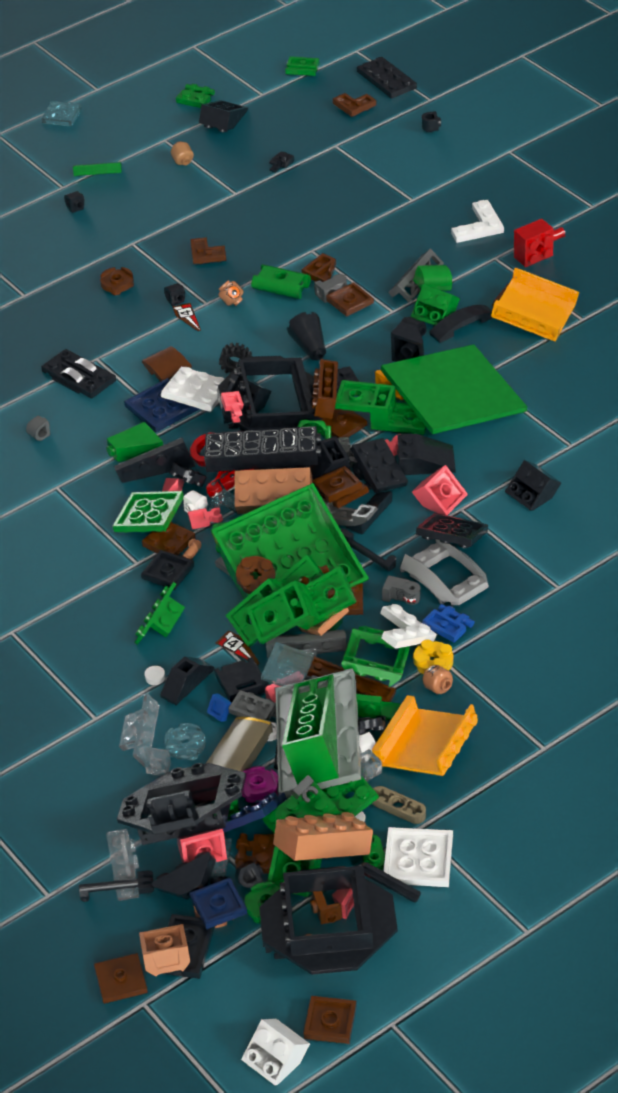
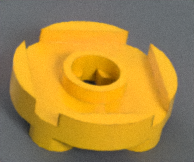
(429, 649)

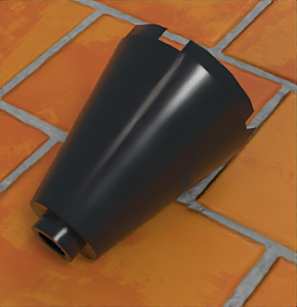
(308, 334)

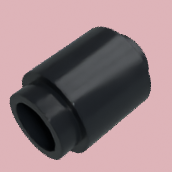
(420, 325)

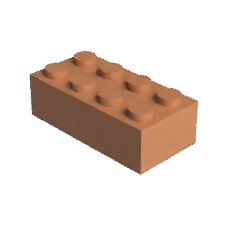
(261, 487)
(322, 836)

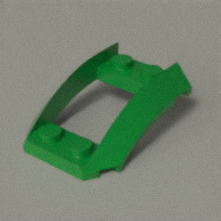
(364, 667)

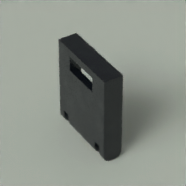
(239, 675)

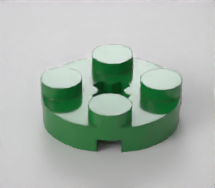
(256, 898)

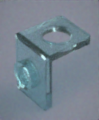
(224, 498)

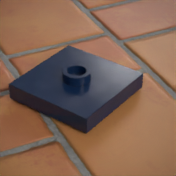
(218, 903)

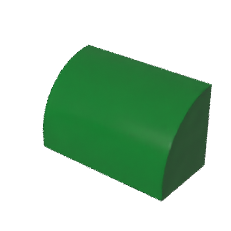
(434, 276)

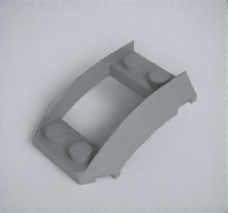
(419, 569)

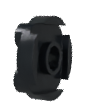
(188, 475)
(371, 724)

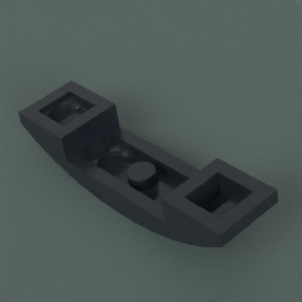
(445, 328)

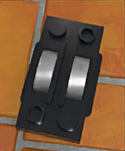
(78, 374)

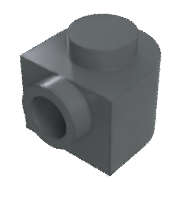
(38, 428)

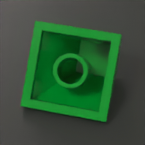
(282, 863)

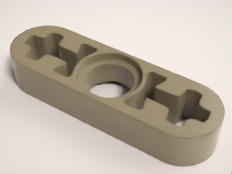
(403, 812)

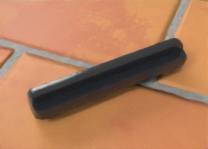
(391, 882)

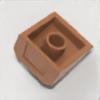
(165, 949)

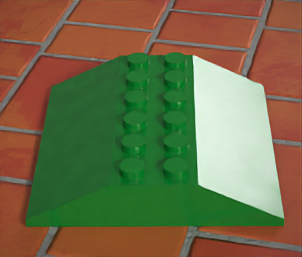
(285, 534)

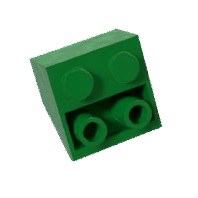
(434, 305)

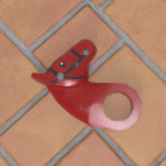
(223, 480)

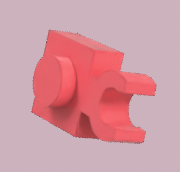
(202, 517)

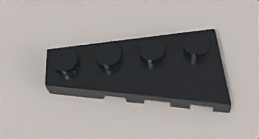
(155, 461)

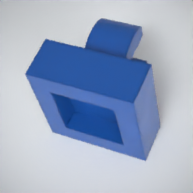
(219, 707)

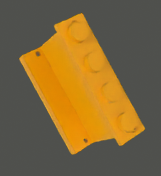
(535, 304)
(423, 738)

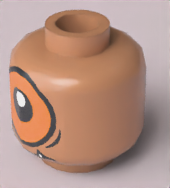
(231, 293)

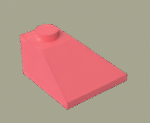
(440, 491)
(207, 841)

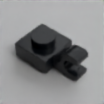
(282, 160)

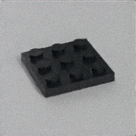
(451, 530)

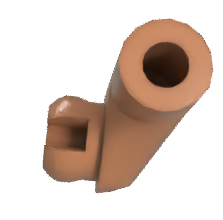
(194, 547)

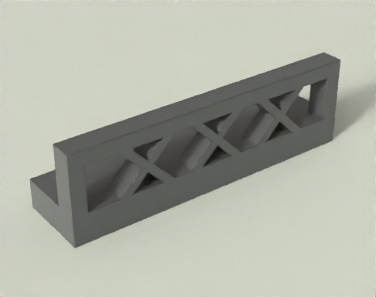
(409, 275)
(329, 642)

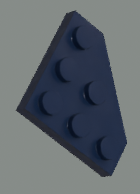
(251, 813)

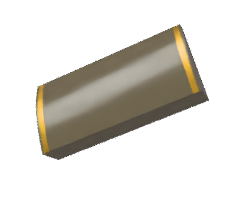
(241, 743)

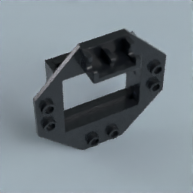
(270, 365)
(173, 808)
(329, 951)

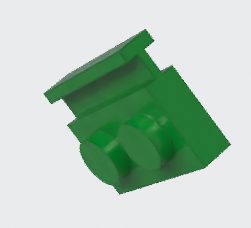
(302, 66)

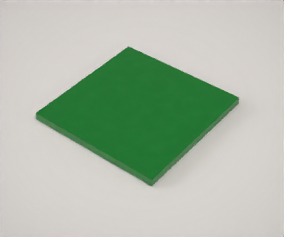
(453, 389)

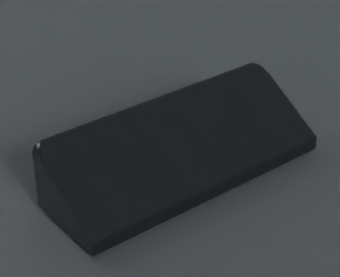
(381, 501)

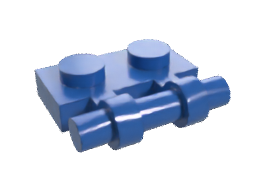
(445, 626)

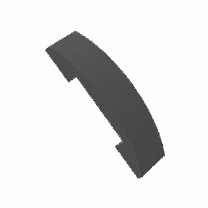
(349, 516)

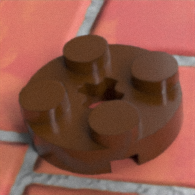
(117, 280)
(253, 564)

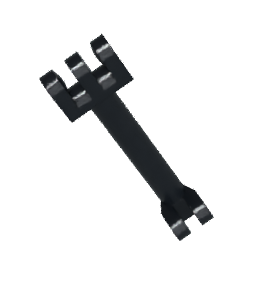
(388, 564)
(143, 882)

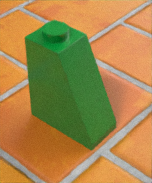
(132, 442)

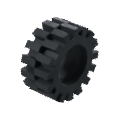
(232, 351)

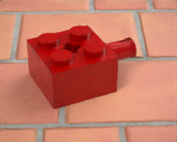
(535, 242)

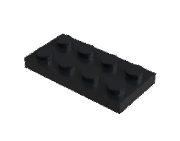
(386, 77)

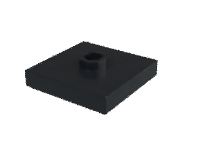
(167, 569)

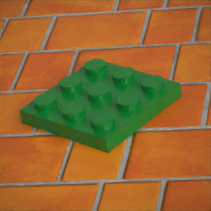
(148, 511)

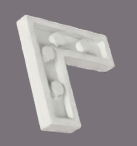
(488, 224)
(410, 631)

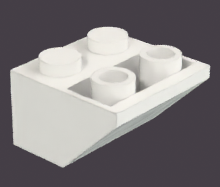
(274, 1050)

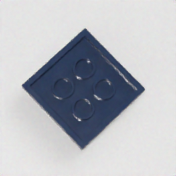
(156, 410)

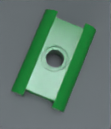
(281, 281)

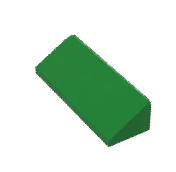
(97, 168)

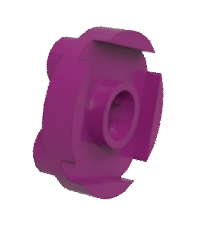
(267, 783)

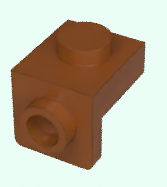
(325, 912)

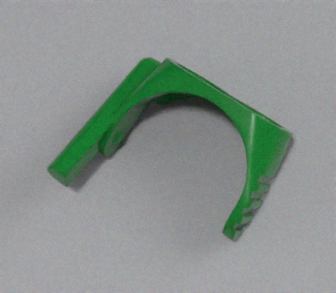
(321, 427)

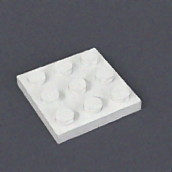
(193, 389)
(419, 856)

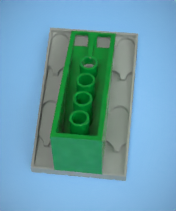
(318, 731)

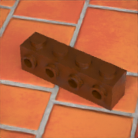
(325, 388)

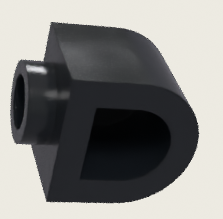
(431, 121)
(74, 201)
(175, 294)
(249, 874)

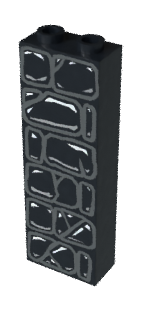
(262, 449)

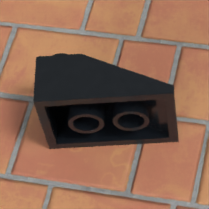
(221, 115)
(423, 454)

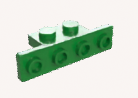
(164, 615)
(373, 706)

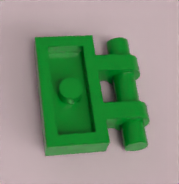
(192, 98)

